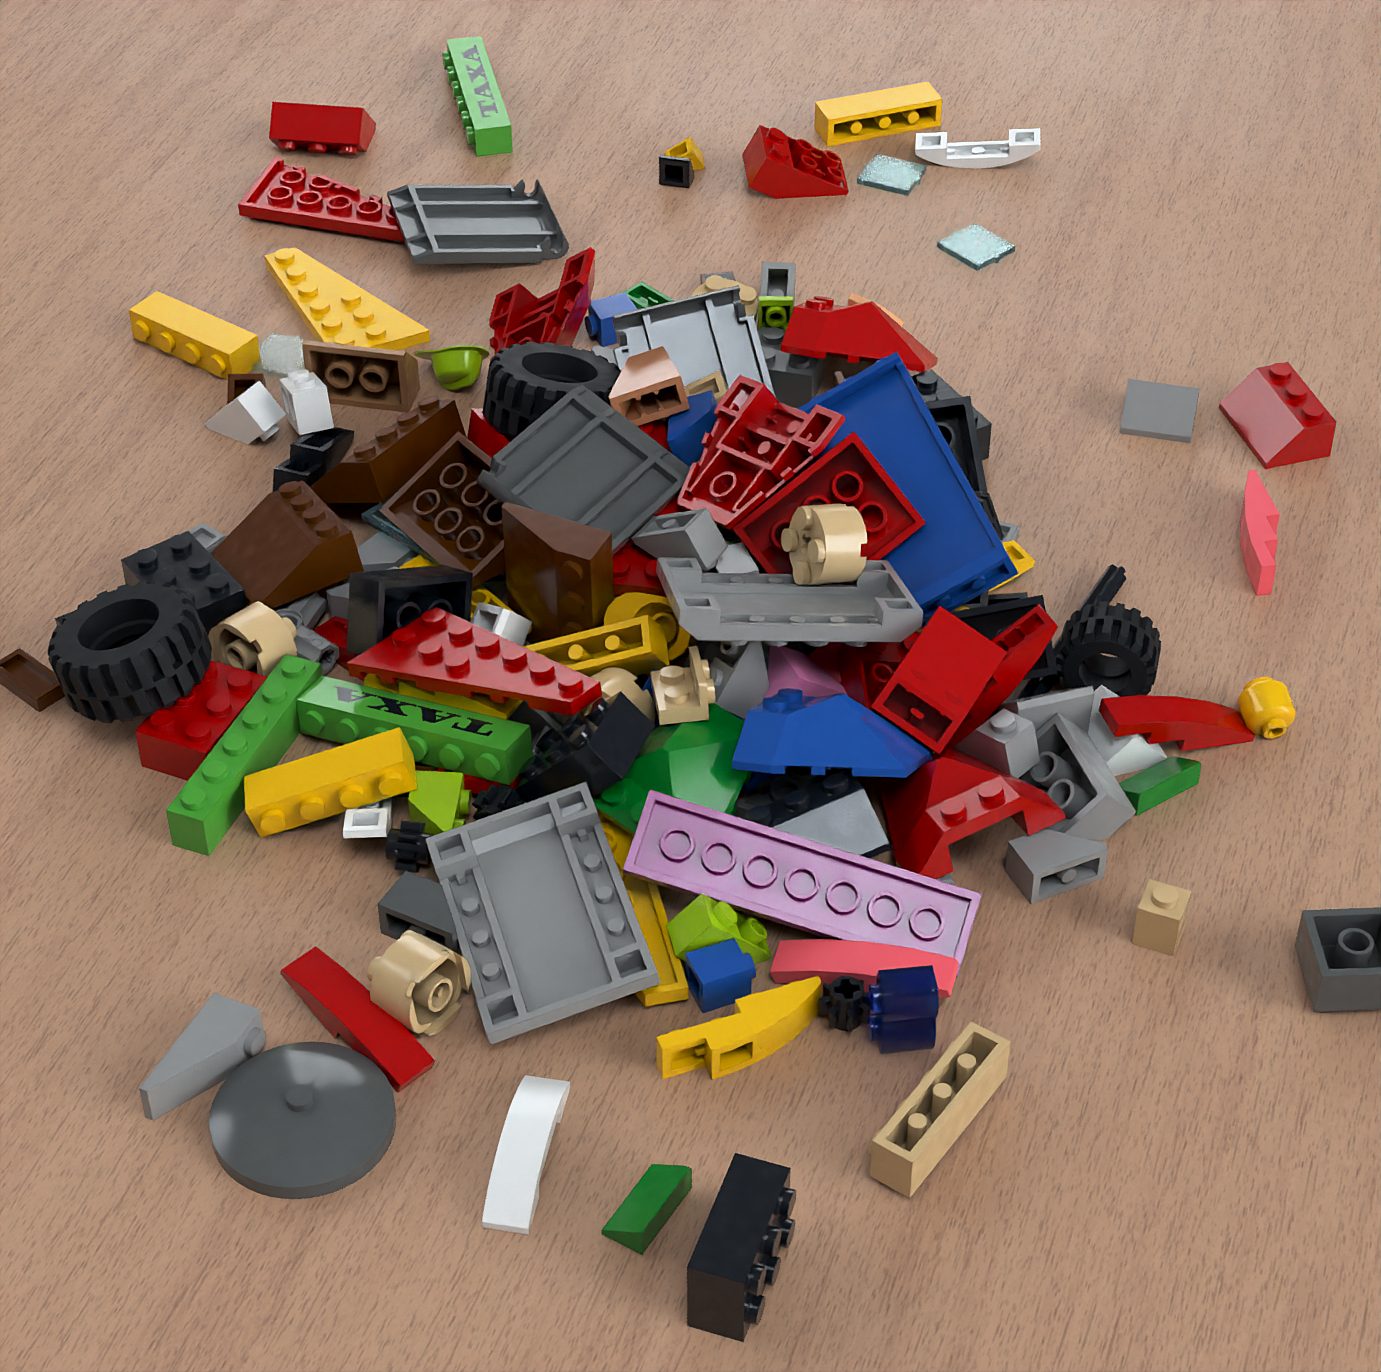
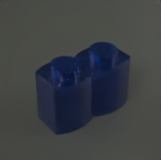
(903, 1009)

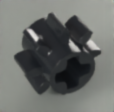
(495, 800)
(408, 846)
(845, 1003)

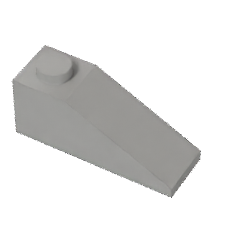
(204, 1055)

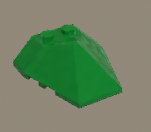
(682, 762)

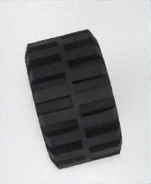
(1111, 632)

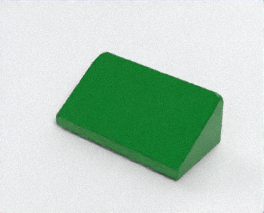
(1161, 782)
(649, 1206)

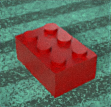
(186, 732)

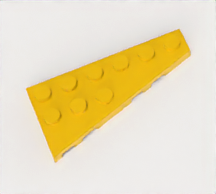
(338, 308)

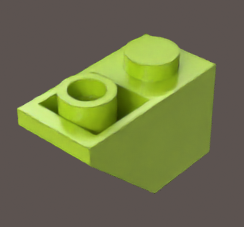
(774, 311)
(439, 801)
(711, 922)

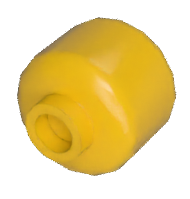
(1266, 707)

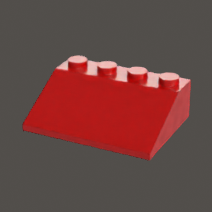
(840, 476)

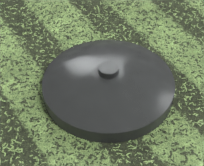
(302, 1120)

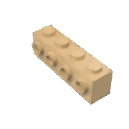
(939, 1109)

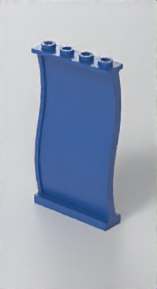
(958, 547)

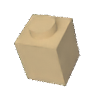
(1161, 917)

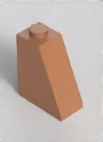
(648, 388)

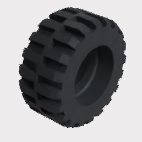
(534, 377)
(130, 652)

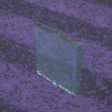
(891, 174)
(976, 246)
(280, 355)

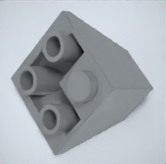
(737, 674)

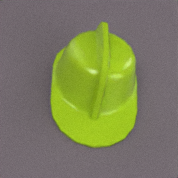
(456, 365)

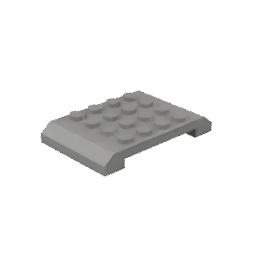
(778, 610)
(541, 913)

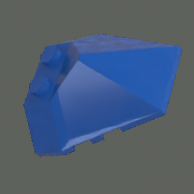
(823, 736)

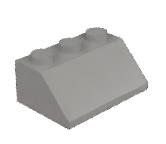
(1078, 781)

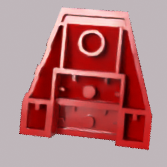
(551, 318)
(852, 333)
(753, 451)
(952, 800)

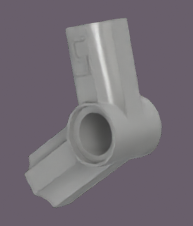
(311, 646)

